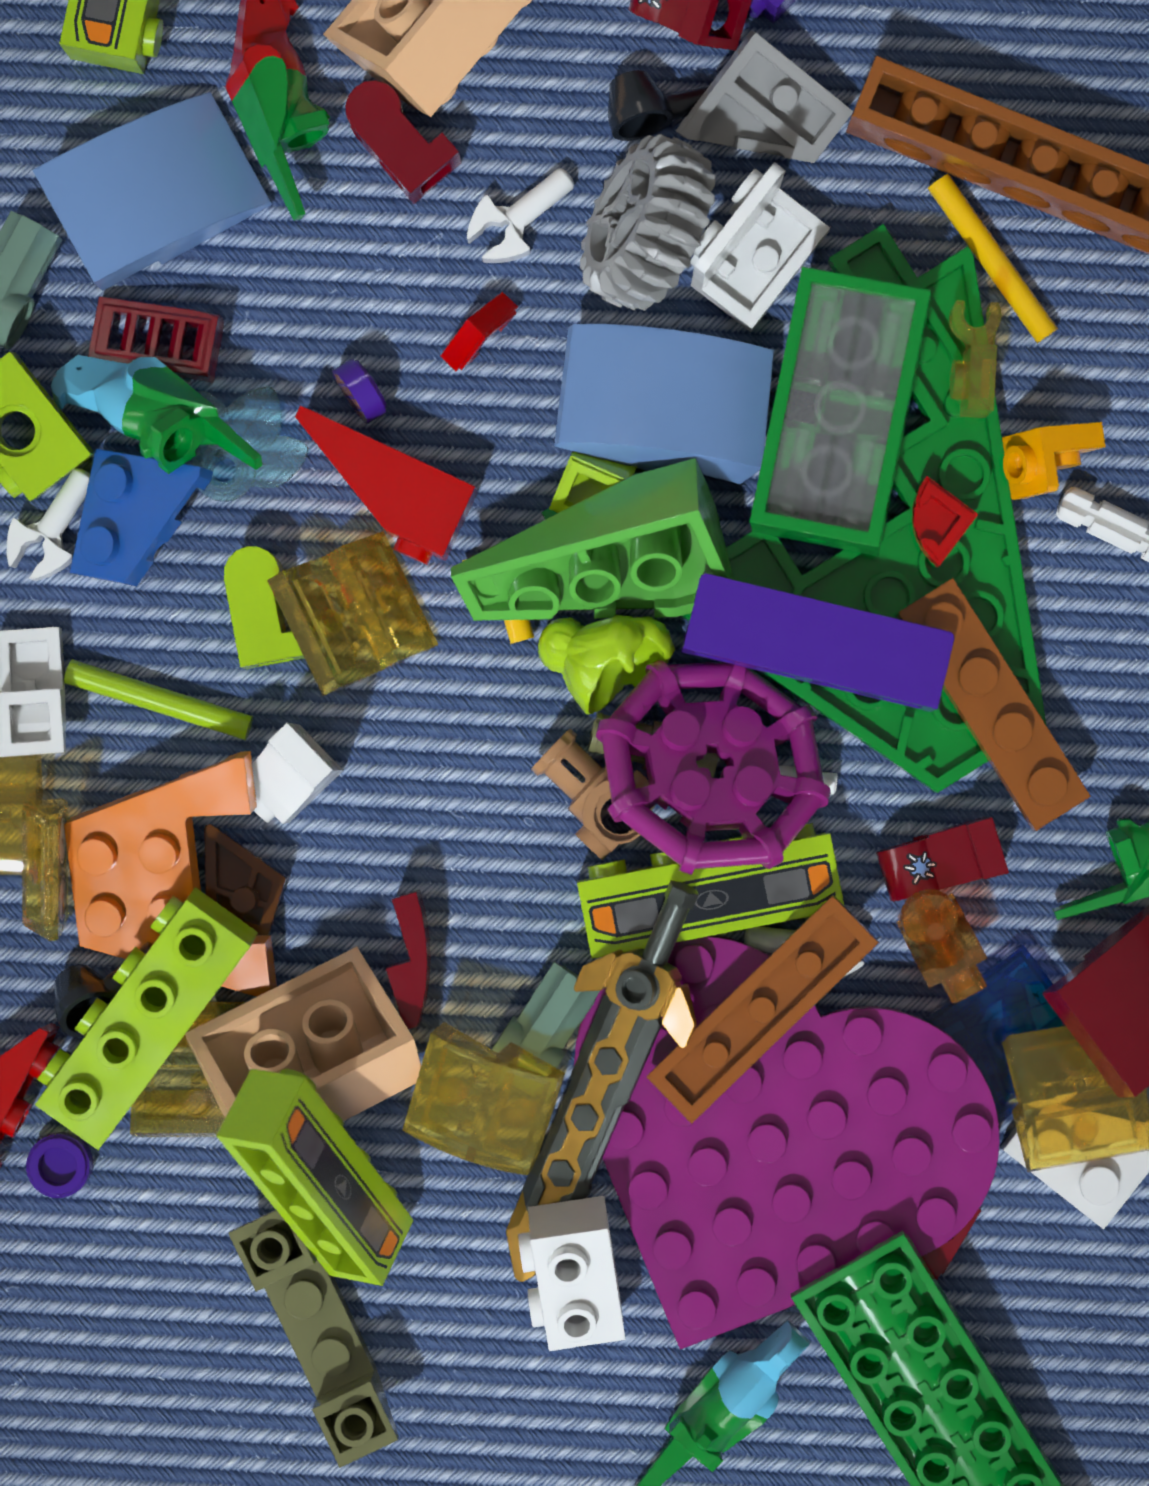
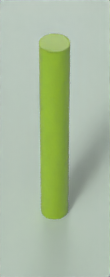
(158, 699)

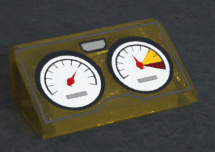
(45, 867)

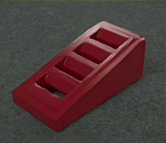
(206, 347)

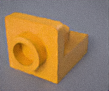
(1038, 453)

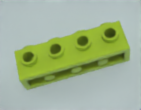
(145, 1018)

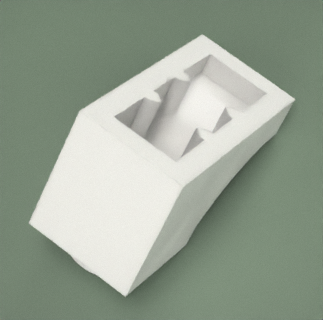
(291, 774)

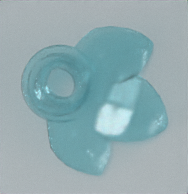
(258, 421)

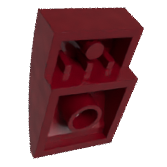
(1108, 1006)

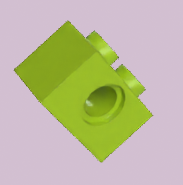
(56, 442)

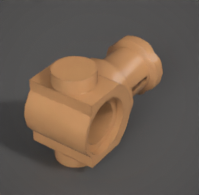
(586, 796)

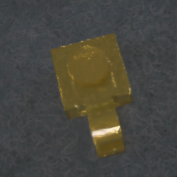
(975, 376)

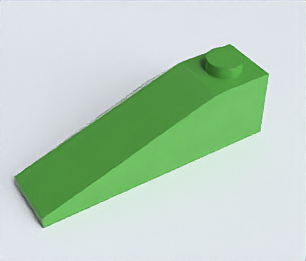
(613, 551)

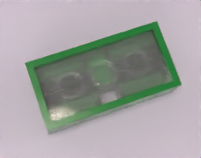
(840, 411)

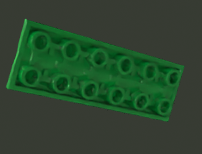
(920, 1373)

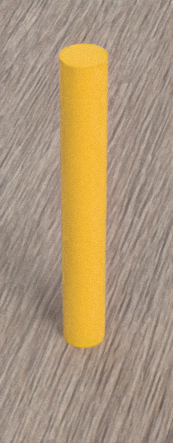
(992, 258)

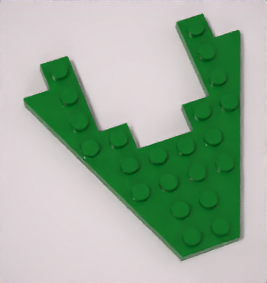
(985, 563)

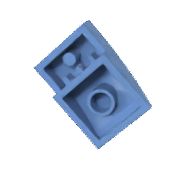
(152, 189)
(665, 399)

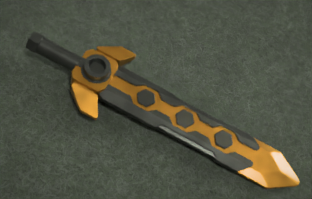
(610, 1062)

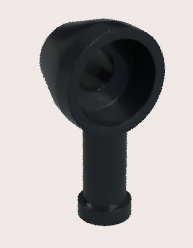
(642, 109)
(78, 989)

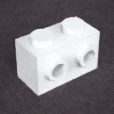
(574, 1273)

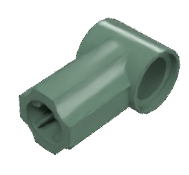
(24, 259)
(549, 1016)

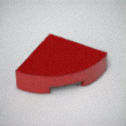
(477, 330)
(938, 520)

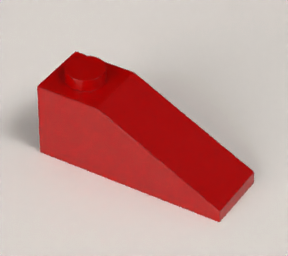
(403, 494)

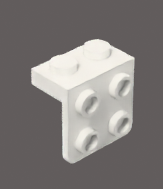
(757, 250)

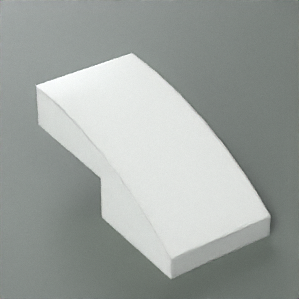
(32, 692)

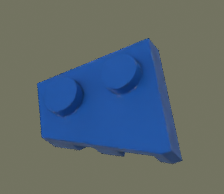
(130, 514)

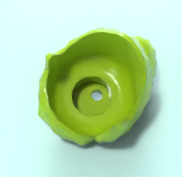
(603, 655)

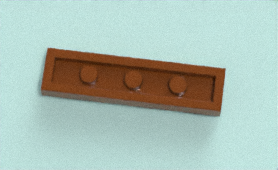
(999, 711)
(763, 1008)

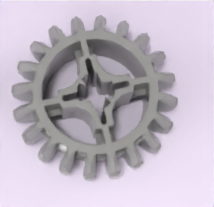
(647, 222)

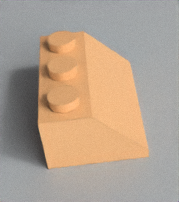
(421, 44)
(323, 1024)

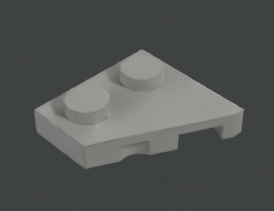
(766, 106)

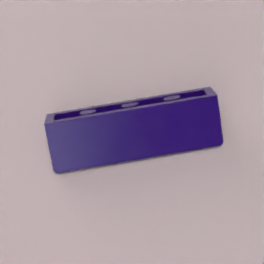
(818, 642)

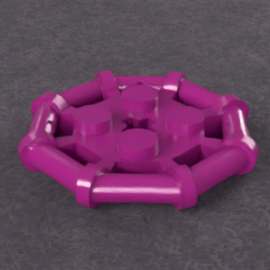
(735, 737)

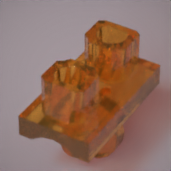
(942, 943)

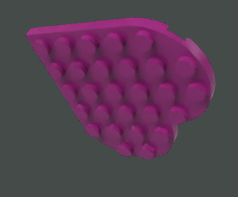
(804, 1160)

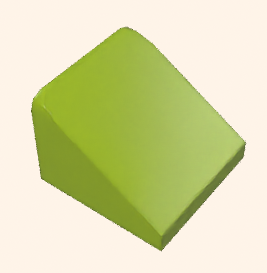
(586, 477)

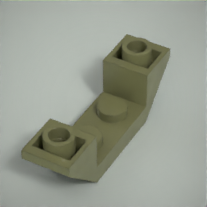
(323, 1336)

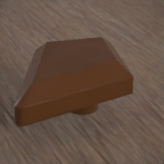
(241, 881)

